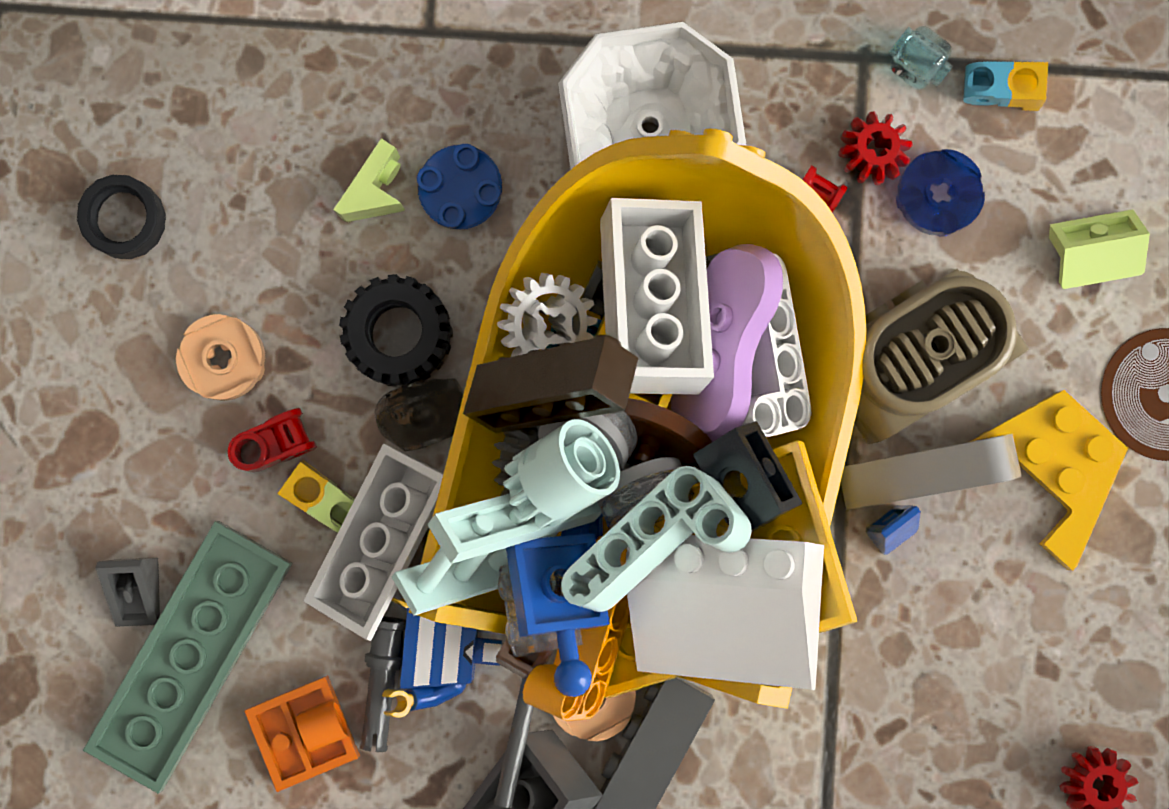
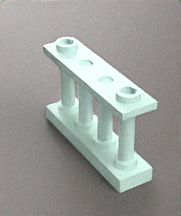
(473, 550)

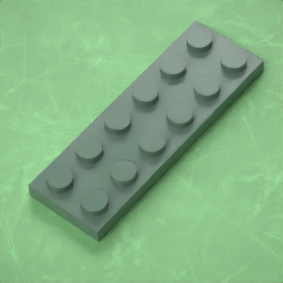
(187, 657)

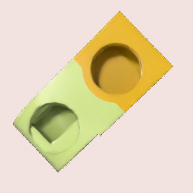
(317, 496)

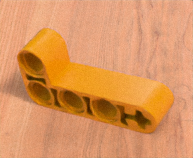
(598, 652)

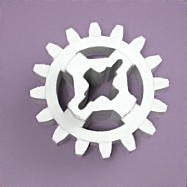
(560, 312)

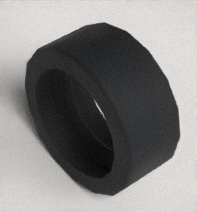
(92, 201)

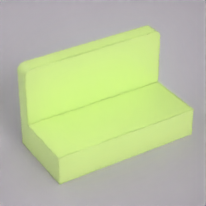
(1100, 248)

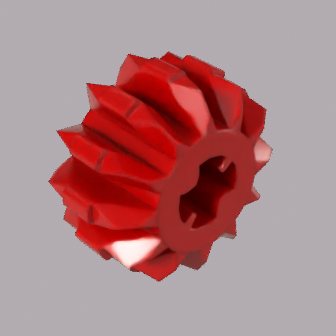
(883, 137)
(1105, 768)

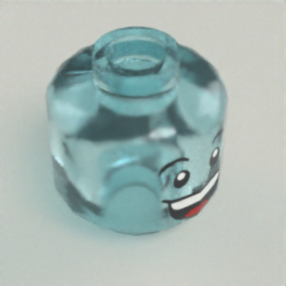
(920, 57)

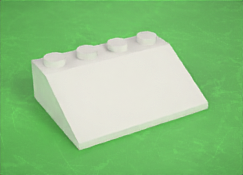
(731, 613)

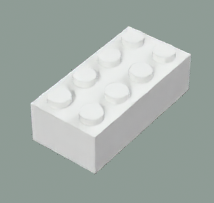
(658, 292)

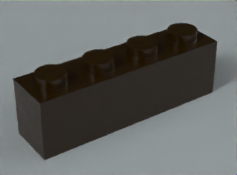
(552, 385)

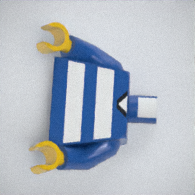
(437, 662)

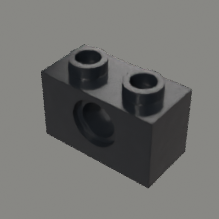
(750, 453)

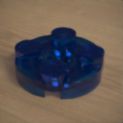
(964, 188)

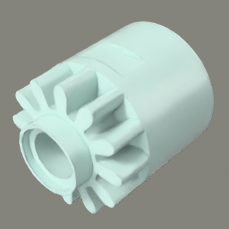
(562, 473)

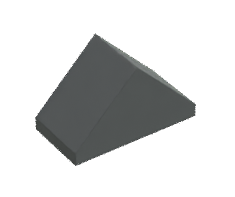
(131, 590)

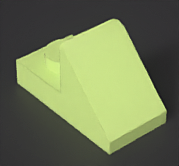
(364, 196)

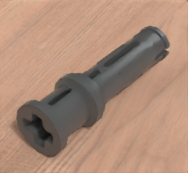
(383, 662)

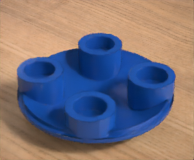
(459, 186)

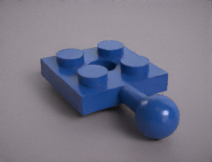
(544, 612)

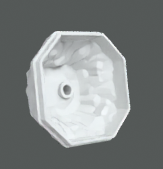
(647, 76)

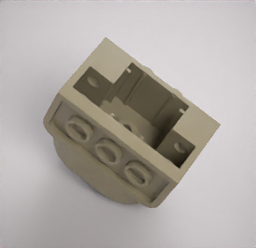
(932, 350)

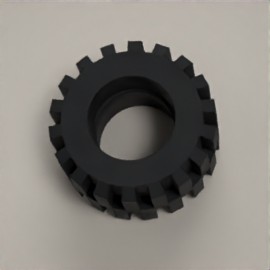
(370, 305)

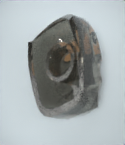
(419, 413)

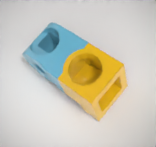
(1006, 84)

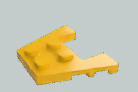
(1071, 460)

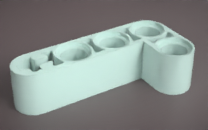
(597, 576)

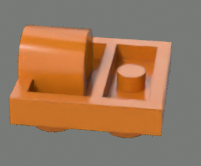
(302, 733)

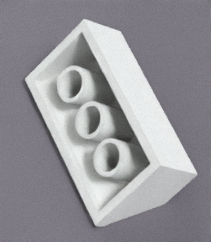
(376, 541)

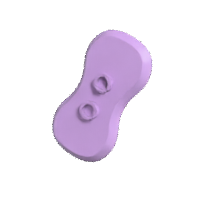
(743, 298)

